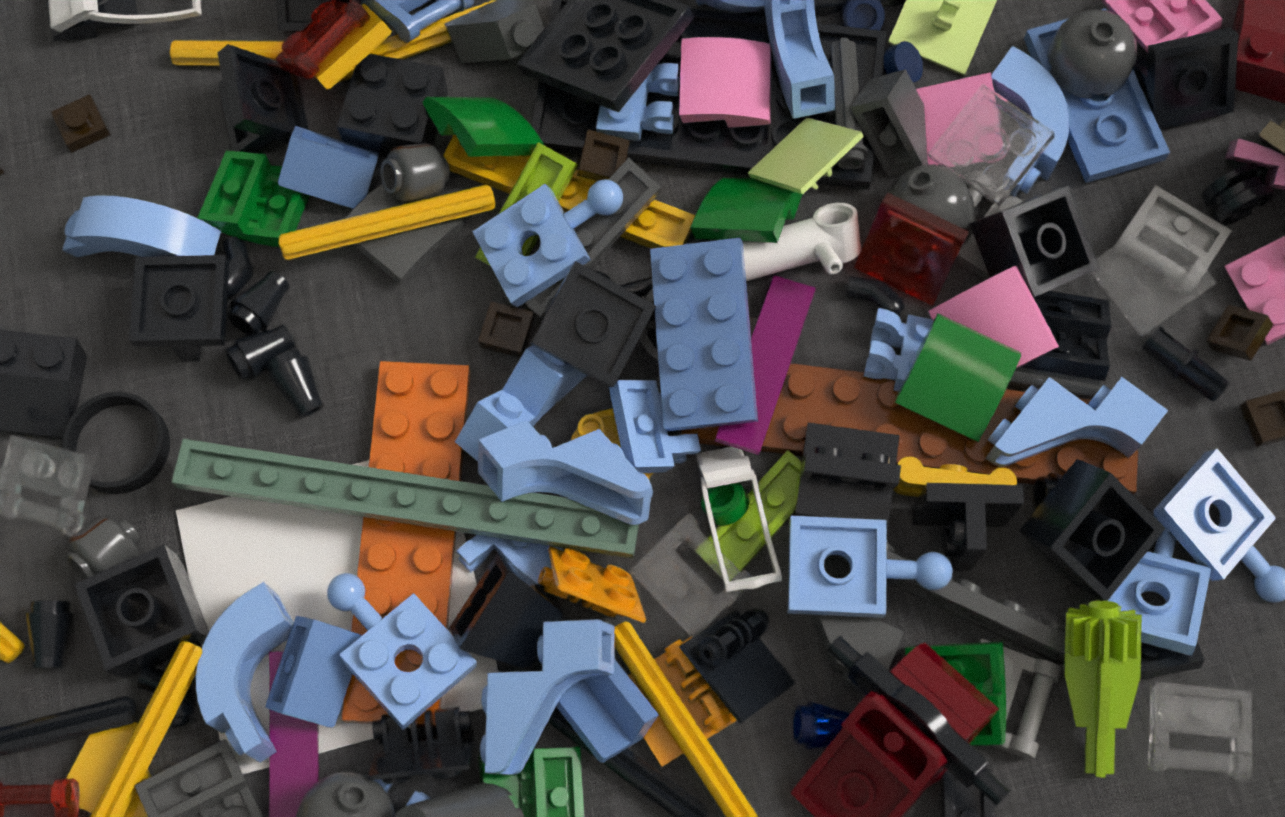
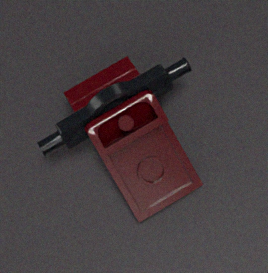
(900, 738)

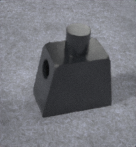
(505, 615)

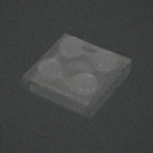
(991, 144)
(1152, 274)

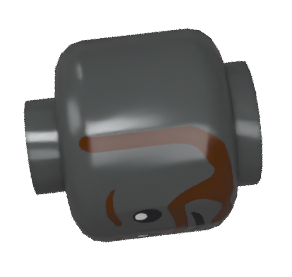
(414, 172)
(102, 546)

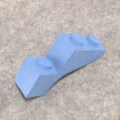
(528, 394)
(1056, 416)
(582, 470)
(523, 702)

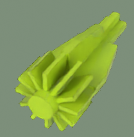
(1102, 675)

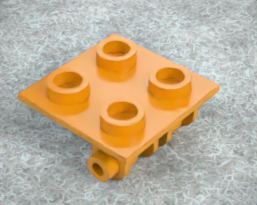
(604, 589)
(697, 697)

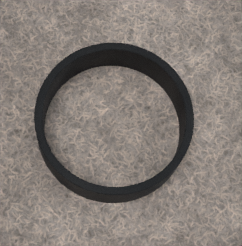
(104, 401)

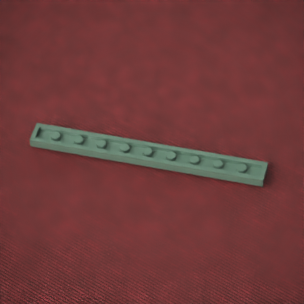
(399, 498)

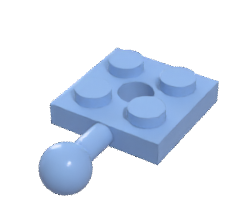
(543, 216)
(1241, 524)
(864, 547)
(1181, 585)
(404, 628)

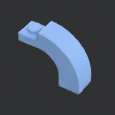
(799, 57)
(1039, 95)
(136, 229)
(228, 662)

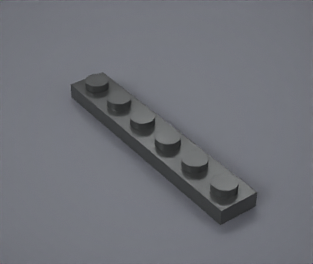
(1000, 617)

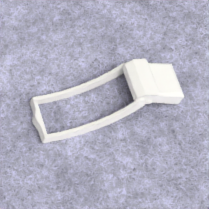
(70, 12)
(728, 467)

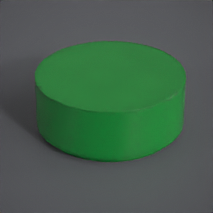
(727, 503)

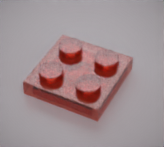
(910, 249)

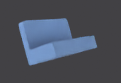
(327, 168)
(310, 673)
(607, 713)

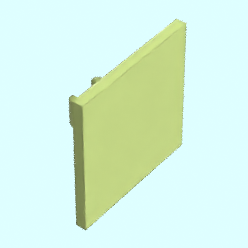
(943, 30)
(805, 155)

